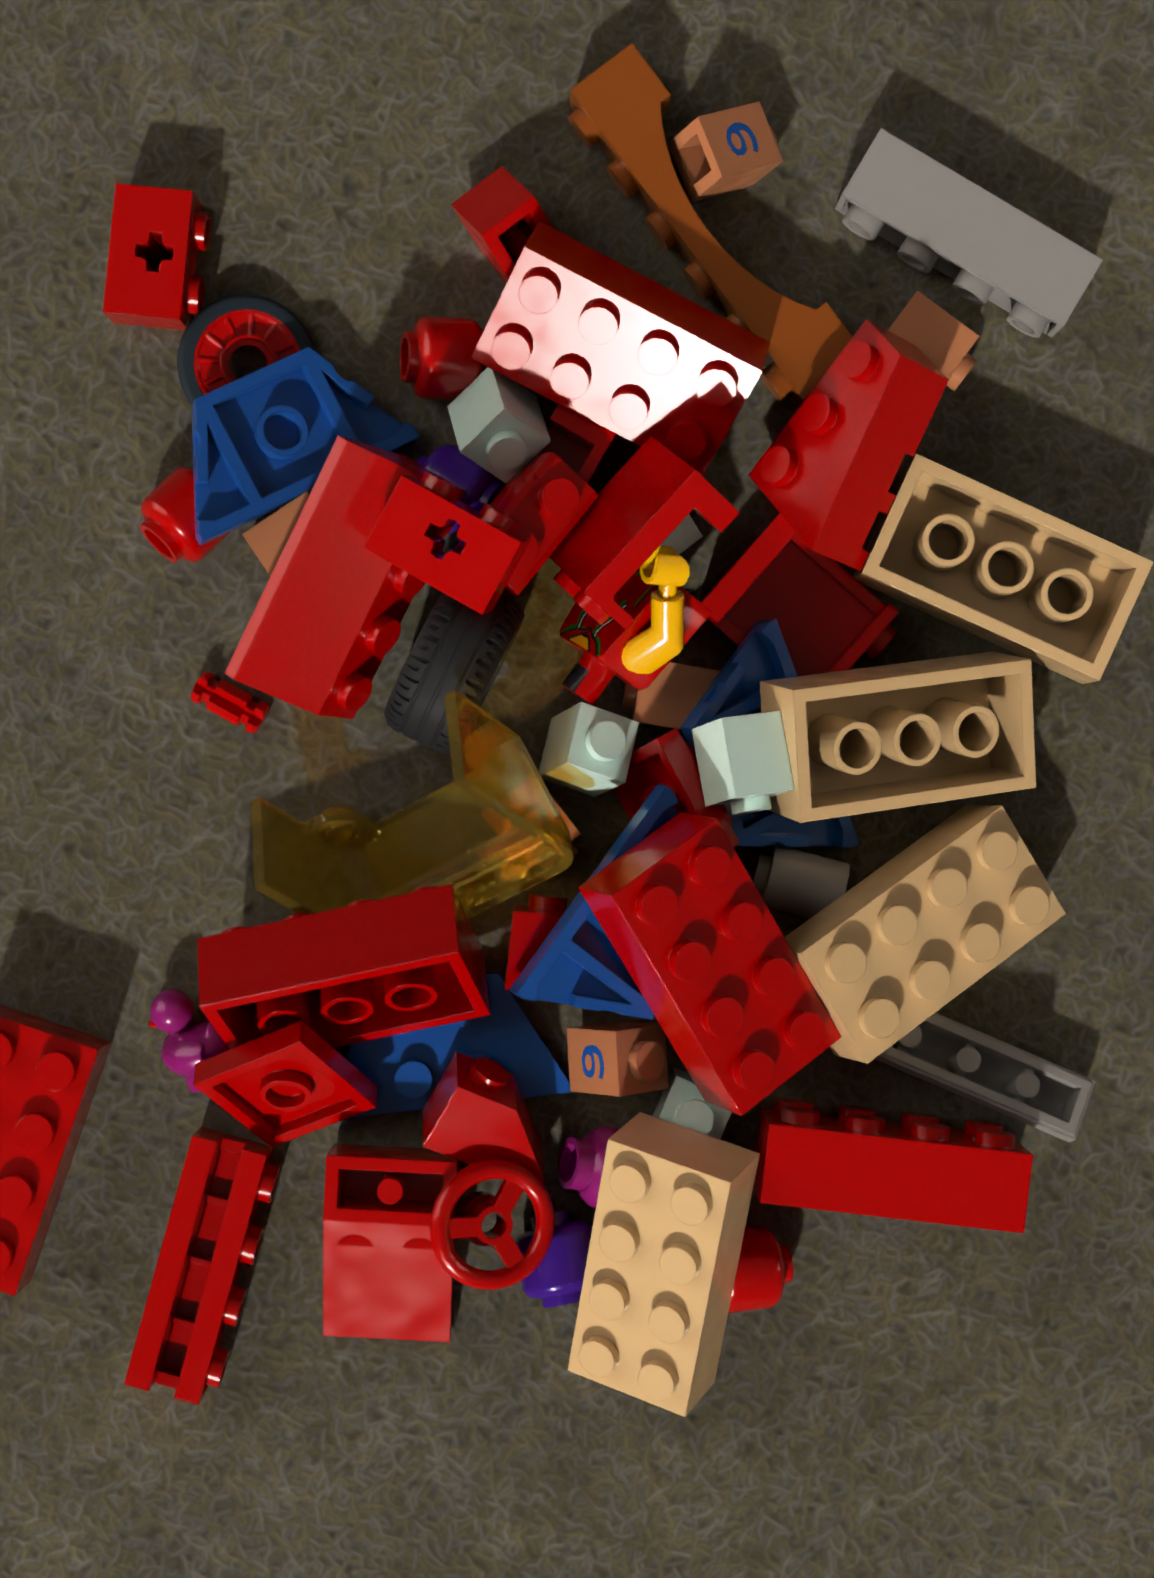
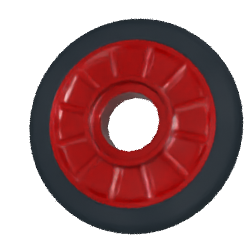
(234, 324)

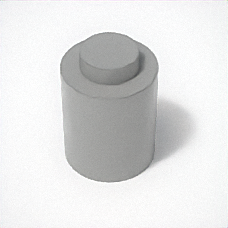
(799, 880)

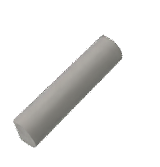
(994, 1075)

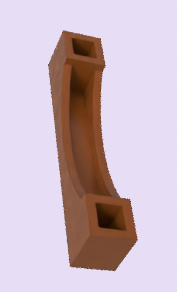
(623, 113)

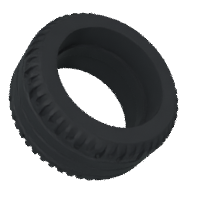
(452, 652)

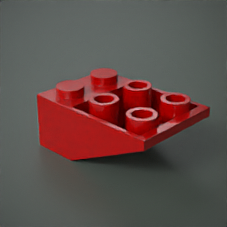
(378, 1244)

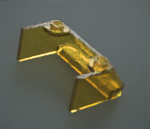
(481, 833)

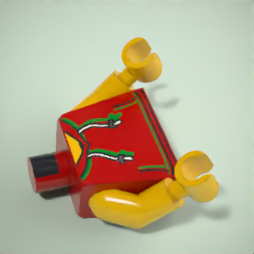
(664, 624)

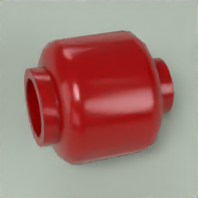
(438, 357)
(171, 519)
(760, 1271)

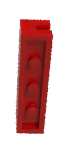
(201, 1263)

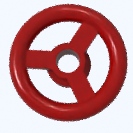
(472, 1213)

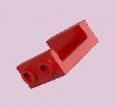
(629, 524)
(817, 603)

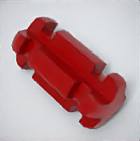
(230, 702)

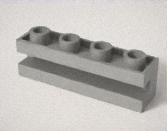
(967, 235)

